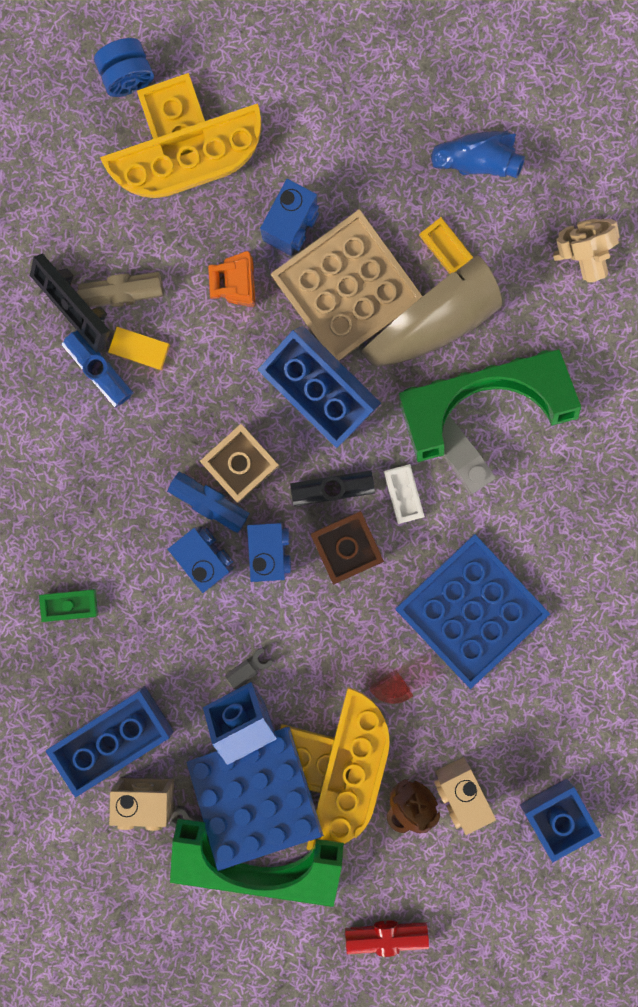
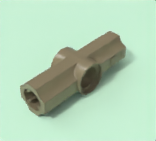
(122, 289)

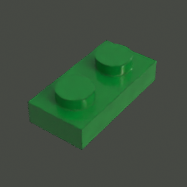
(68, 605)

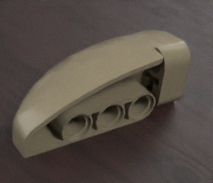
(439, 316)

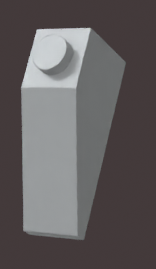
(464, 458)

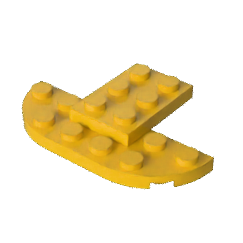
(184, 145)
(345, 767)

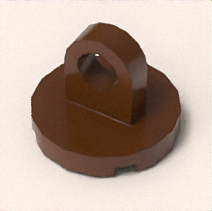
(412, 808)

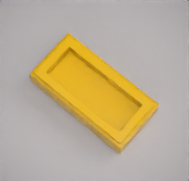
(445, 245)
(139, 348)

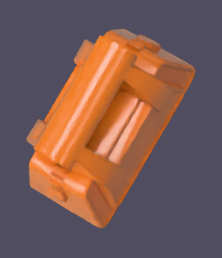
(238, 280)

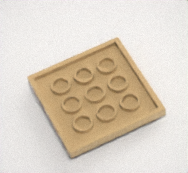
(346, 286)

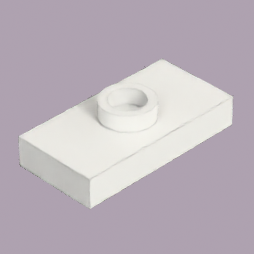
(403, 494)

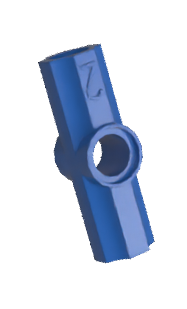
(109, 380)
(208, 502)

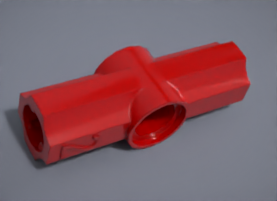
(386, 938)

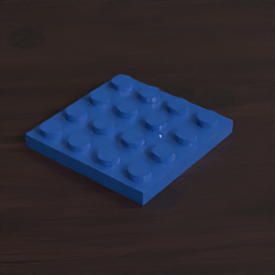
(472, 611)
(255, 802)

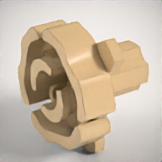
(589, 246)

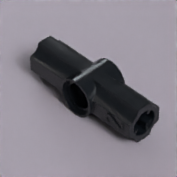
(350, 486)

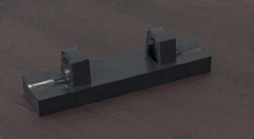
(58, 288)

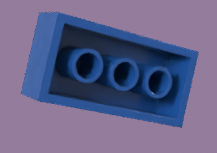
(319, 386)
(110, 741)

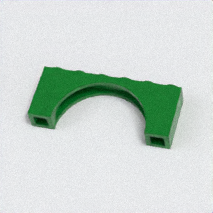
(539, 378)
(308, 880)

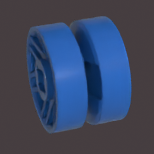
(123, 67)

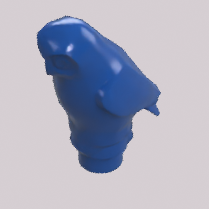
(480, 154)

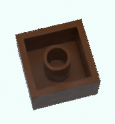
(346, 547)

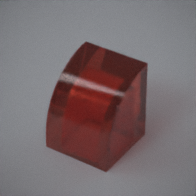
(391, 689)

